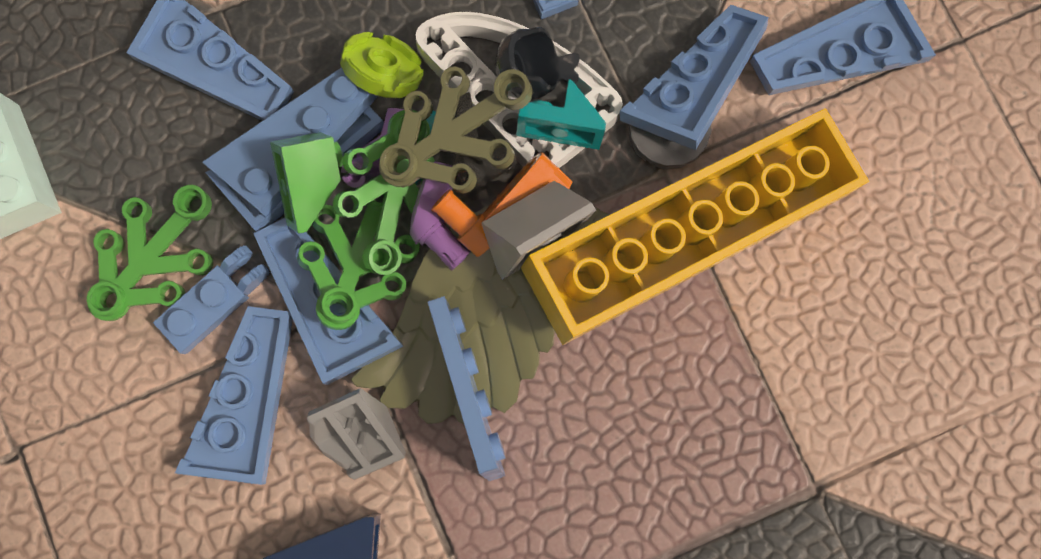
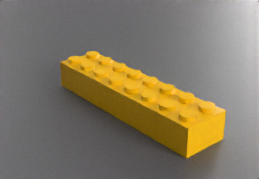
(691, 225)

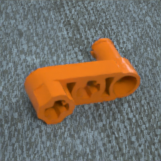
(468, 225)

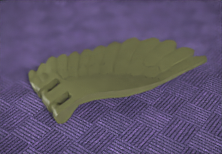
(501, 325)

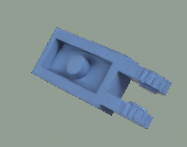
(209, 302)

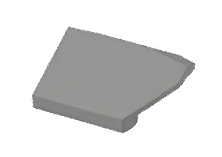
(356, 433)

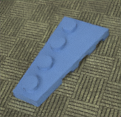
(248, 160)
(331, 351)

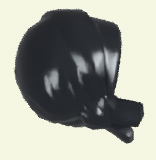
(536, 57)

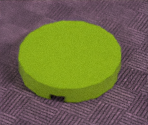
(381, 65)

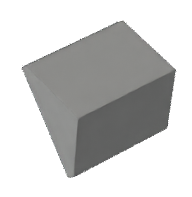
(534, 224)

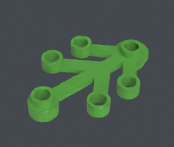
(375, 188)
(145, 258)
(353, 267)

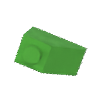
(306, 175)

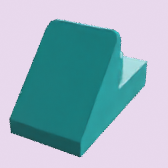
(572, 124)

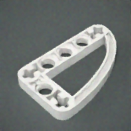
(470, 24)

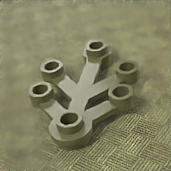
(449, 133)

